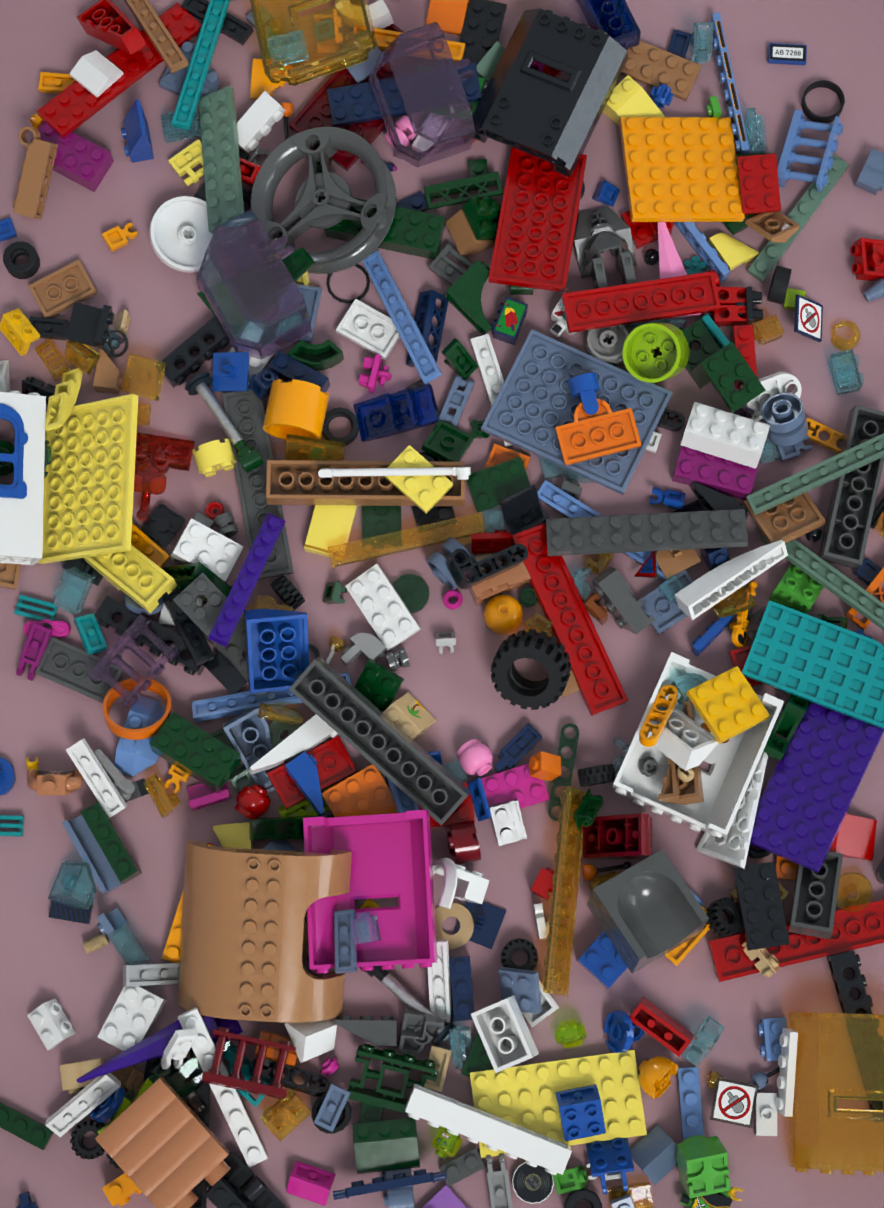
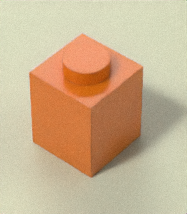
(545, 766)

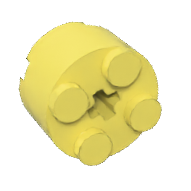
(214, 457)

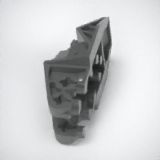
(602, 231)

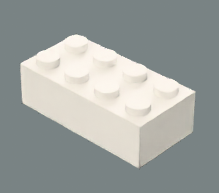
(725, 435)

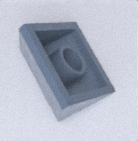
(655, 1154)

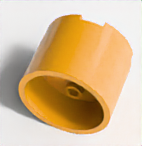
(295, 409)

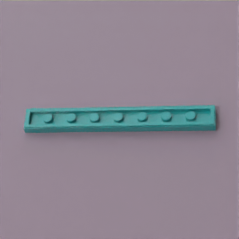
(200, 64)

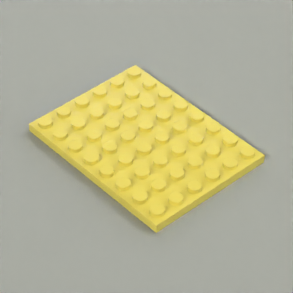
(91, 481)

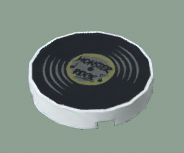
(532, 1183)

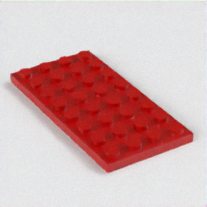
(536, 224)

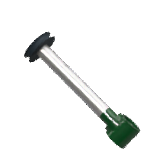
(247, 455)

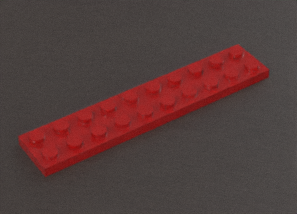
(77, 104)
(571, 623)
(849, 933)

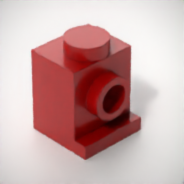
(543, 883)

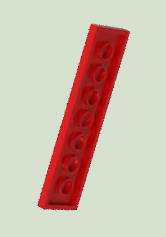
(640, 302)

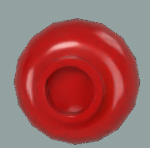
(252, 801)

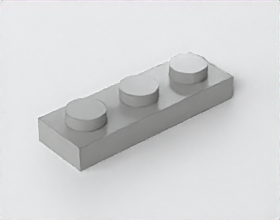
(151, 974)

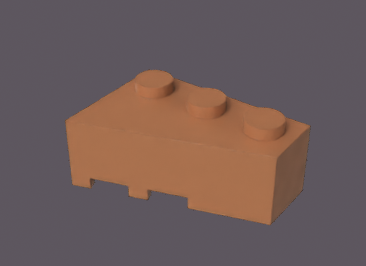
(500, 584)

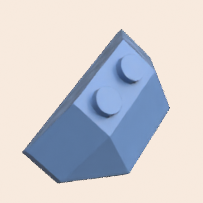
(136, 755)

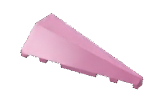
(669, 260)

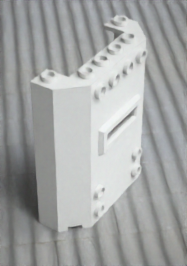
(730, 763)

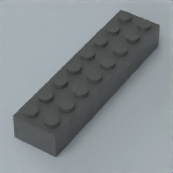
(853, 495)

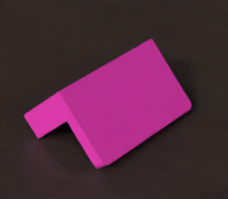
(203, 796)
(310, 1183)

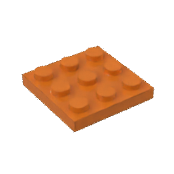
(360, 795)

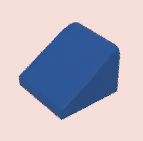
(606, 193)

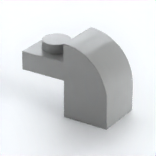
(363, 644)

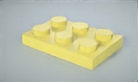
(421, 490)

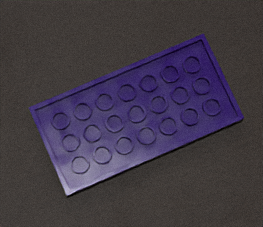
(814, 786)

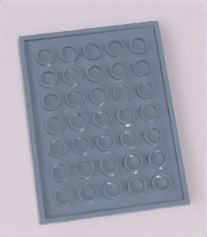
(539, 399)

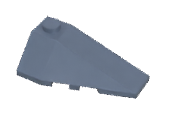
(252, 740)

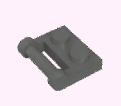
(446, 268)

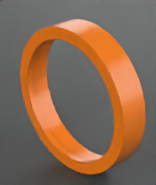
(136, 734)

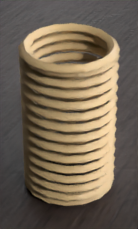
(92, 945)

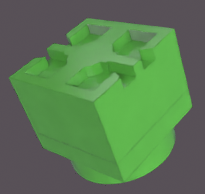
(703, 1166)

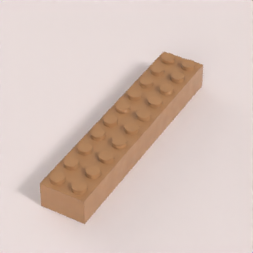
(299, 484)

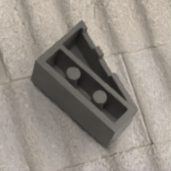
(621, 601)

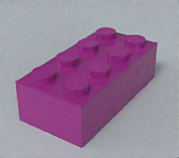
(78, 158)
(714, 472)

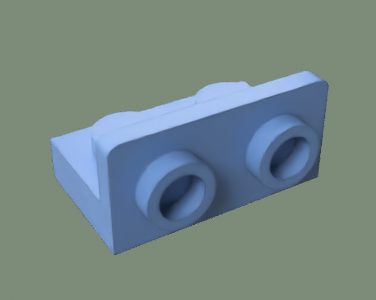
(770, 1030)

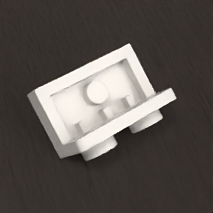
(51, 1024)

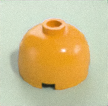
(503, 614)
(655, 1075)

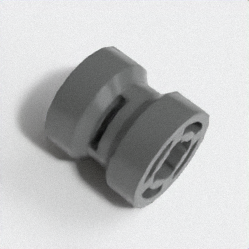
(225, 524)
(393, 661)

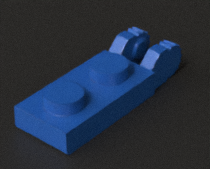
(713, 631)

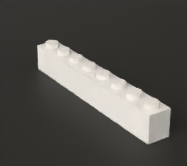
(488, 1129)

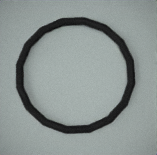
(350, 301)

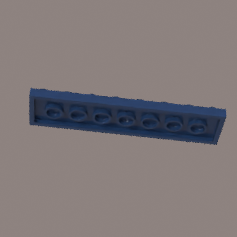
(358, 103)

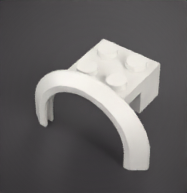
(459, 883)

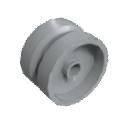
(607, 344)

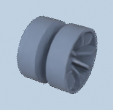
(786, 419)
(437, 562)

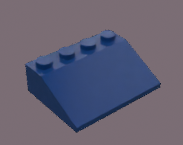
(275, 648)

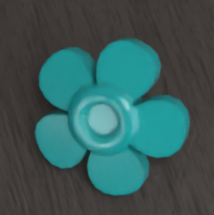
(694, 265)

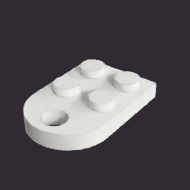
(773, 384)

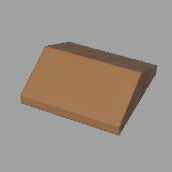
(773, 226)

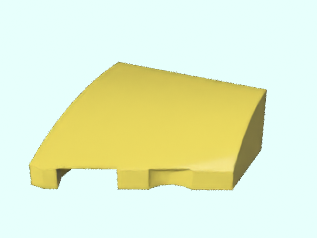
(731, 250)
(234, 835)

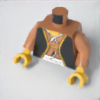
(52, 781)

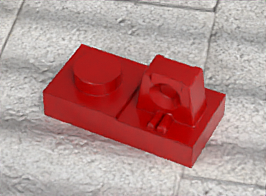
(490, 542)

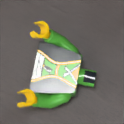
(716, 1200)

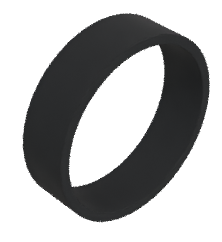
(825, 84)

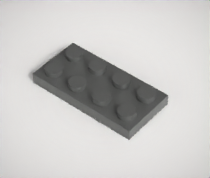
(71, 667)

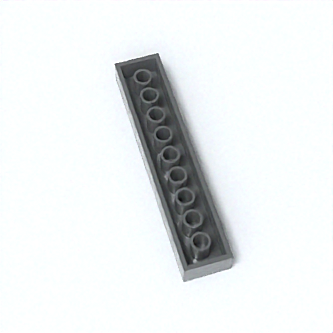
(379, 740)

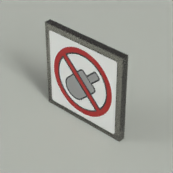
(734, 1102)

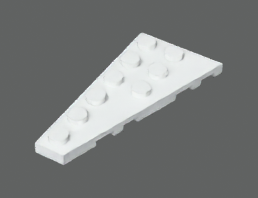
(736, 844)

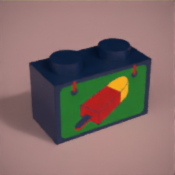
(509, 321)

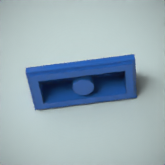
(479, 800)

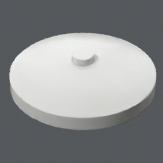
(181, 233)

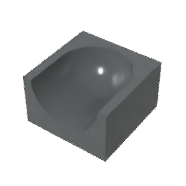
(647, 911)

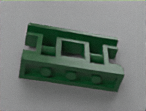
(386, 1096)

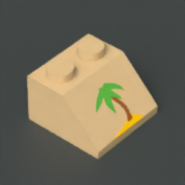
(410, 716)

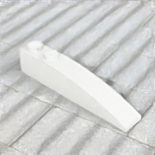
(728, 578)
(303, 739)

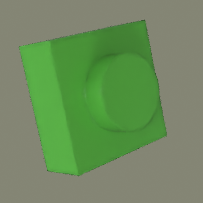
(713, 108)

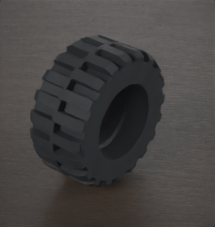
(524, 691)

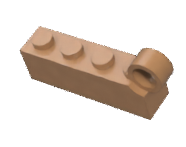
(35, 174)

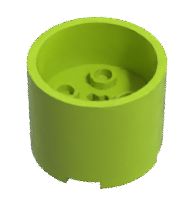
(642, 359)

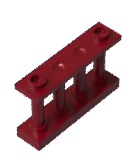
(234, 1080)

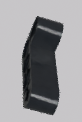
(490, 564)

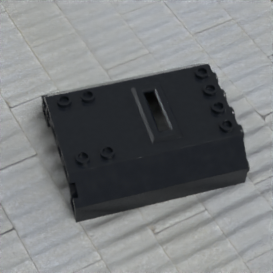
(542, 111)

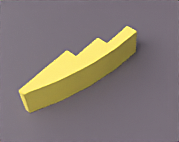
(63, 401)

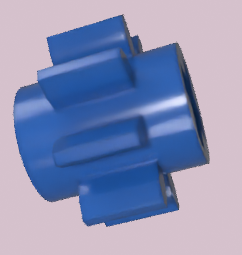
(661, 95)

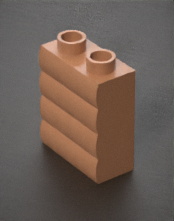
(164, 1147)

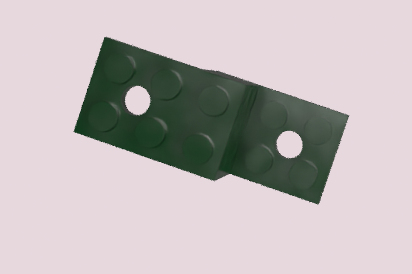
(720, 368)

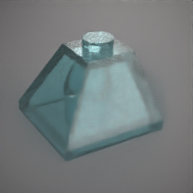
(74, 885)

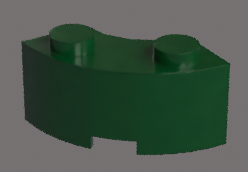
(317, 356)

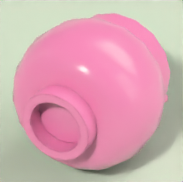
(475, 757)

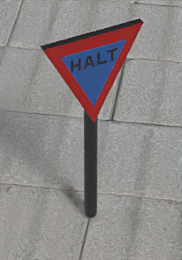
(648, 569)

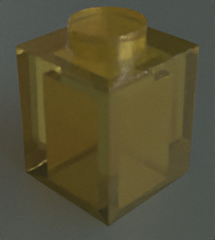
(767, 330)

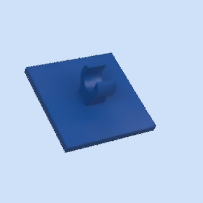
(230, 371)

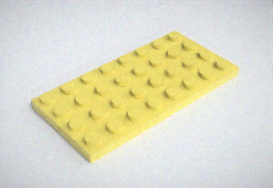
(529, 1099)

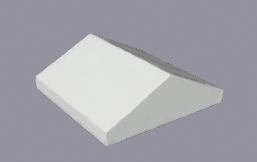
(95, 73)

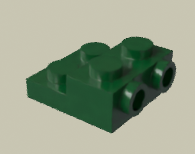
(482, 217)

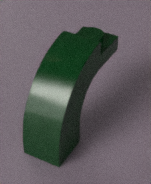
(785, 726)

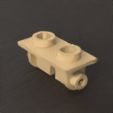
(767, 962)

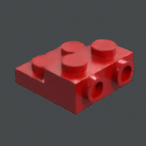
(643, 232)
(868, 259)

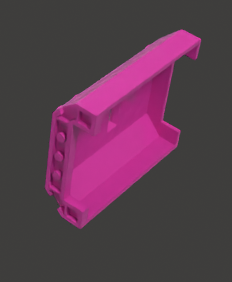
(387, 861)

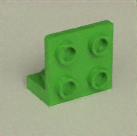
(796, 590)

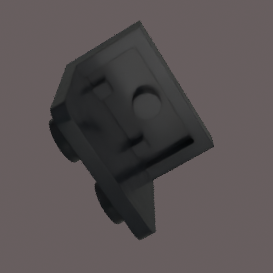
(90, 325)
(523, 510)

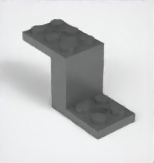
(206, 616)

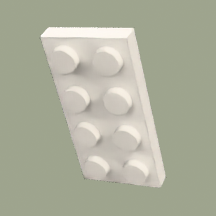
(383, 607)

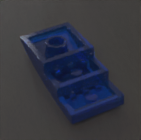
(396, 413)

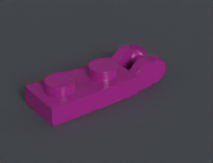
(34, 649)

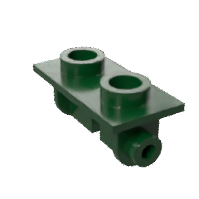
(587, 809)

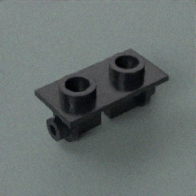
(34, 385)

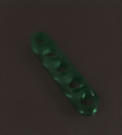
(565, 762)

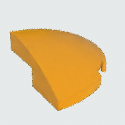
(261, 82)

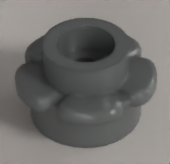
(653, 767)

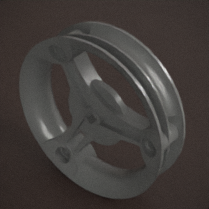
(316, 146)

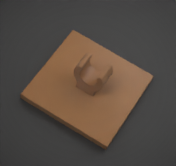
(675, 561)

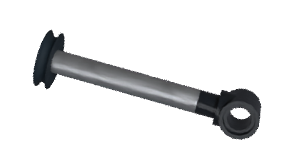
(408, 999)

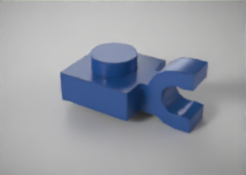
(669, 497)

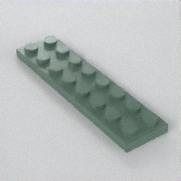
(221, 157)

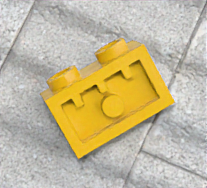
(18, 330)

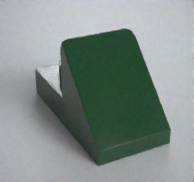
(459, 359)

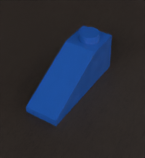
(305, 776)

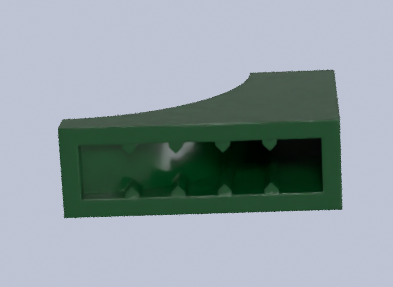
(466, 295)
(187, 573)

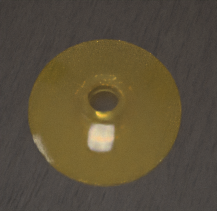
(855, 883)

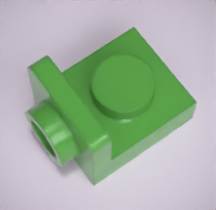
(571, 1180)

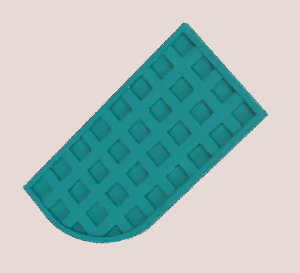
(819, 663)

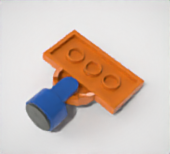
(595, 427)

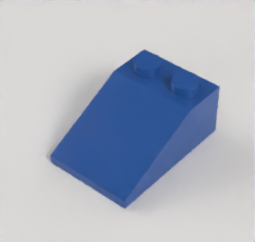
(137, 134)

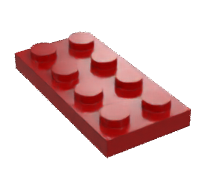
(332, 767)

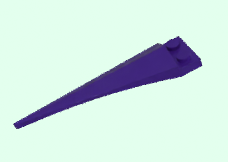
(154, 1046)

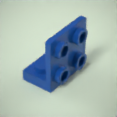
(580, 1112)

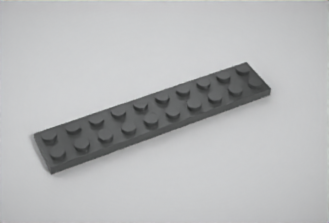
(248, 416)
(646, 532)

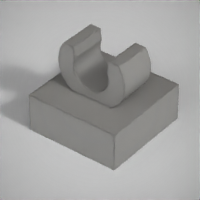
(445, 639)

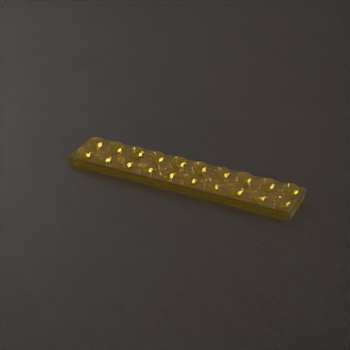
(564, 896)

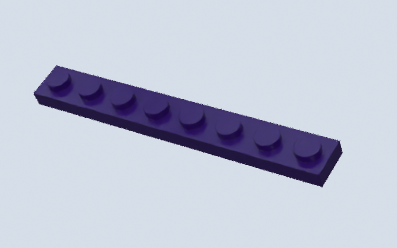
(246, 580)

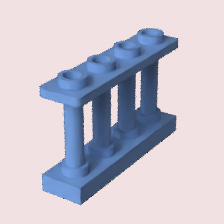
(795, 140)

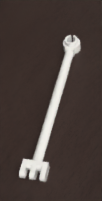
(461, 472)

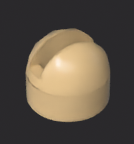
(683, 777)

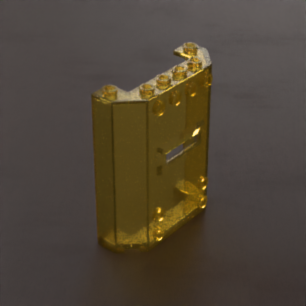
(333, 36)
(837, 1060)

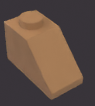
(107, 376)

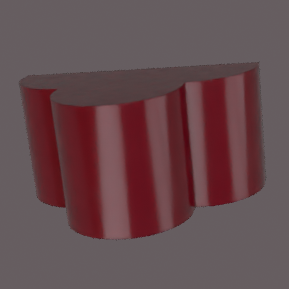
(618, 837)

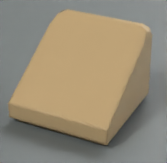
(122, 322)

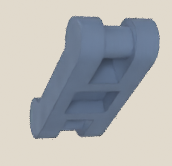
(456, 400)

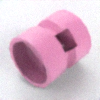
(404, 131)

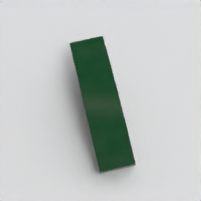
(278, 827)

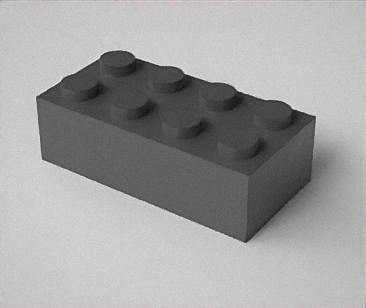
(816, 898)

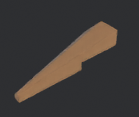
(673, 788)

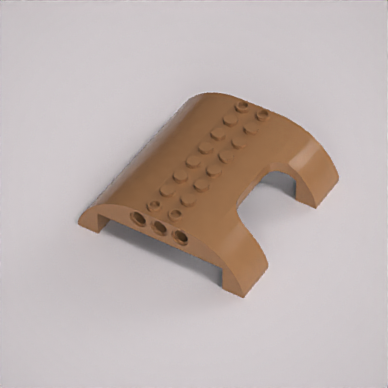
(248, 933)

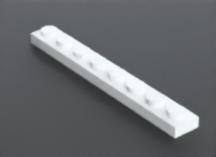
(226, 1097)

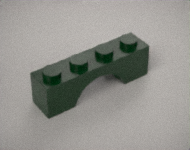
(110, 843)

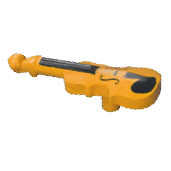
(741, 627)

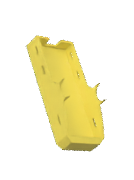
(134, 576)

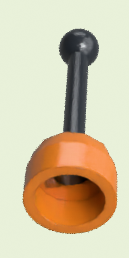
(288, 112)
(590, 871)

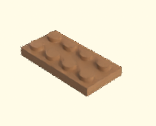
(656, 66)

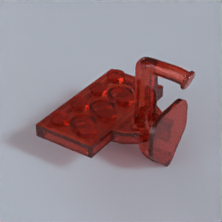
(152, 460)

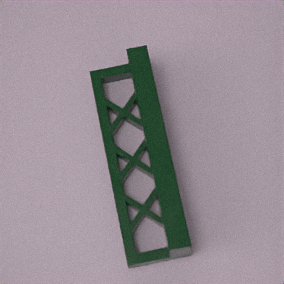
(462, 186)

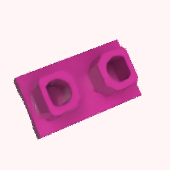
(370, 381)

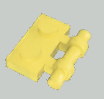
(187, 160)

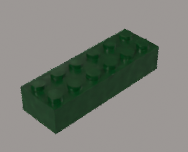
(410, 232)

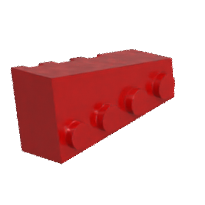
(111, 26)

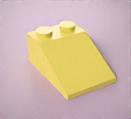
(630, 100)

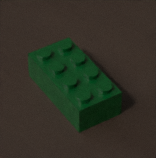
(195, 752)

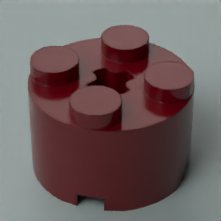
(463, 842)

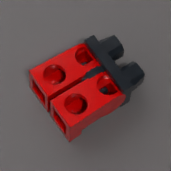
(737, 306)

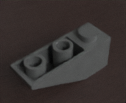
(377, 1032)

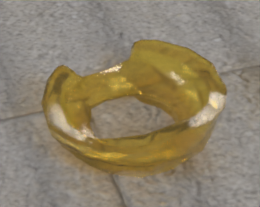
(845, 344)

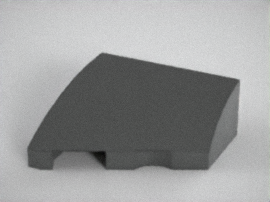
(417, 1030)

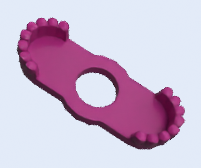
(60, 628)

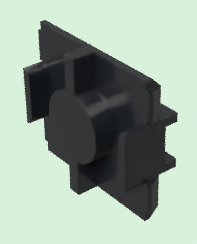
(163, 525)

